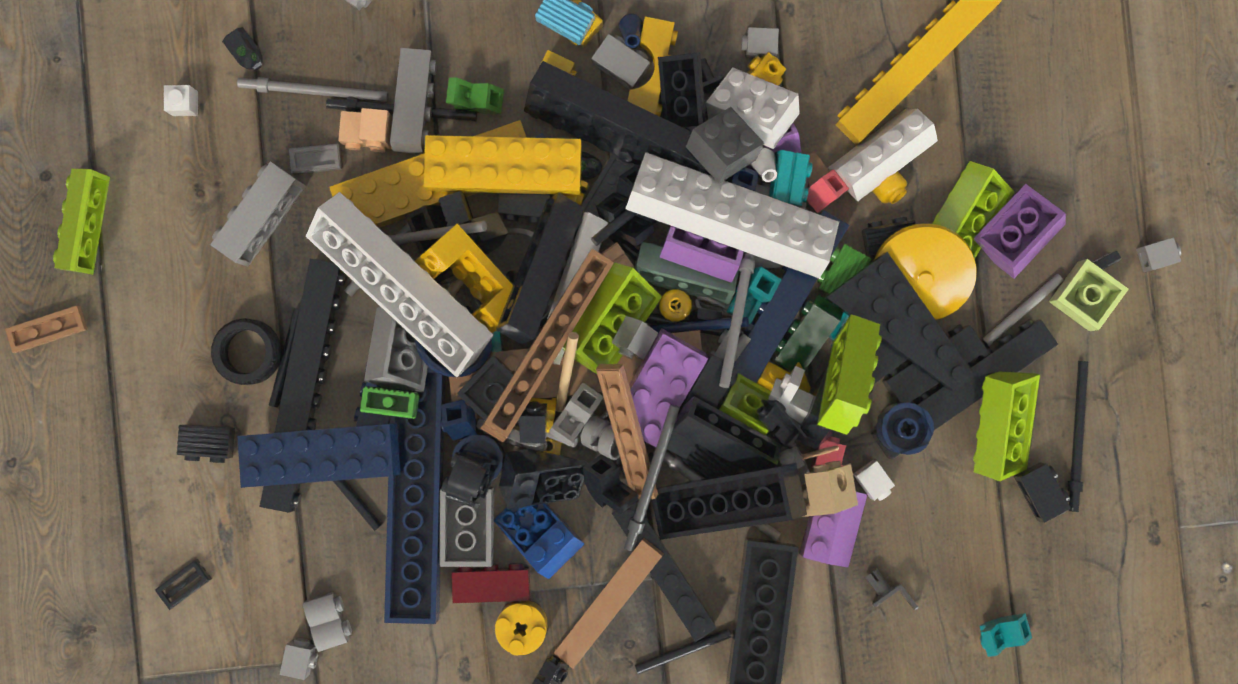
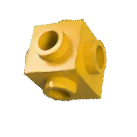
(767, 68)

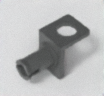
(884, 590)

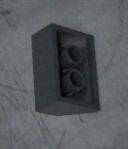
(682, 90)

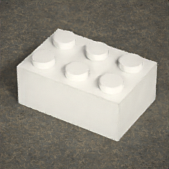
(761, 104)

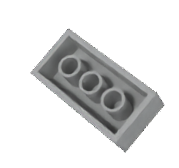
(257, 214)

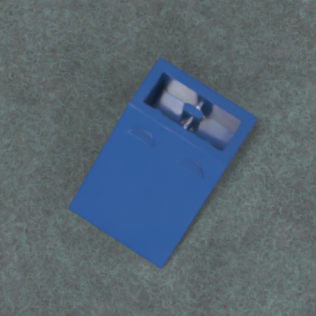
(540, 536)

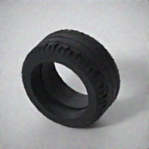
(221, 343)

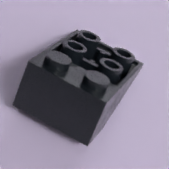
(539, 478)

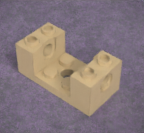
(830, 489)

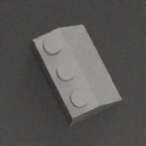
(394, 356)

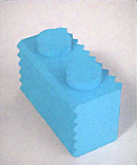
(566, 18)

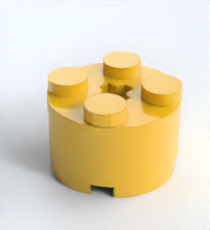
(516, 640)

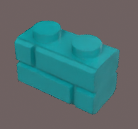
(791, 177)

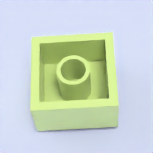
(1088, 295)

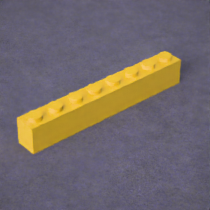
(912, 67)

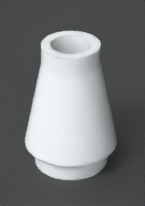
(766, 165)

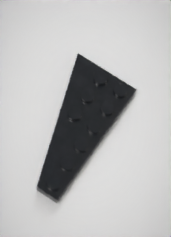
(906, 324)

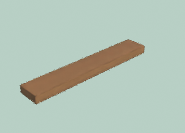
(625, 425)
(608, 603)

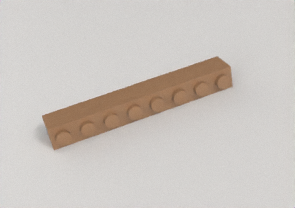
(547, 346)

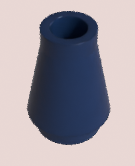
(631, 29)

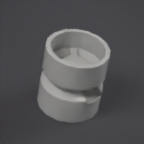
(600, 437)

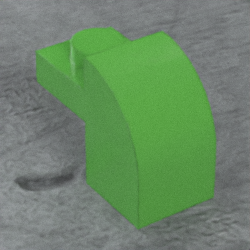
(476, 97)

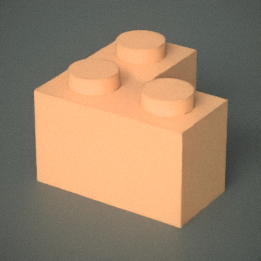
(366, 129)

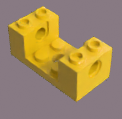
(474, 268)

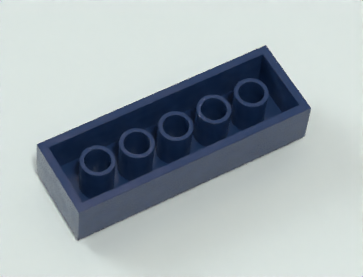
(319, 455)

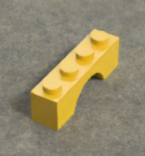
(656, 41)

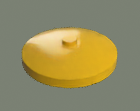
(935, 265)

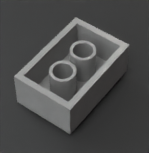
(467, 532)

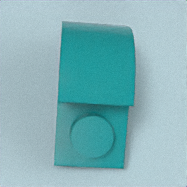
(760, 289)
(1004, 633)

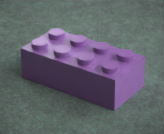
(664, 380)

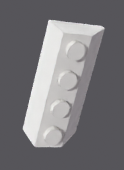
(885, 152)

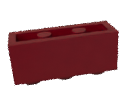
(491, 584)

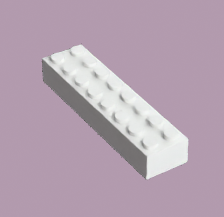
(733, 215)
(398, 284)

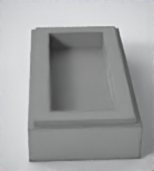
(315, 159)

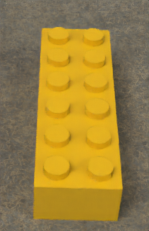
(502, 165)

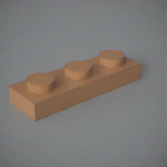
(46, 329)

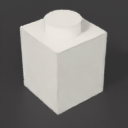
(180, 100)
(874, 480)

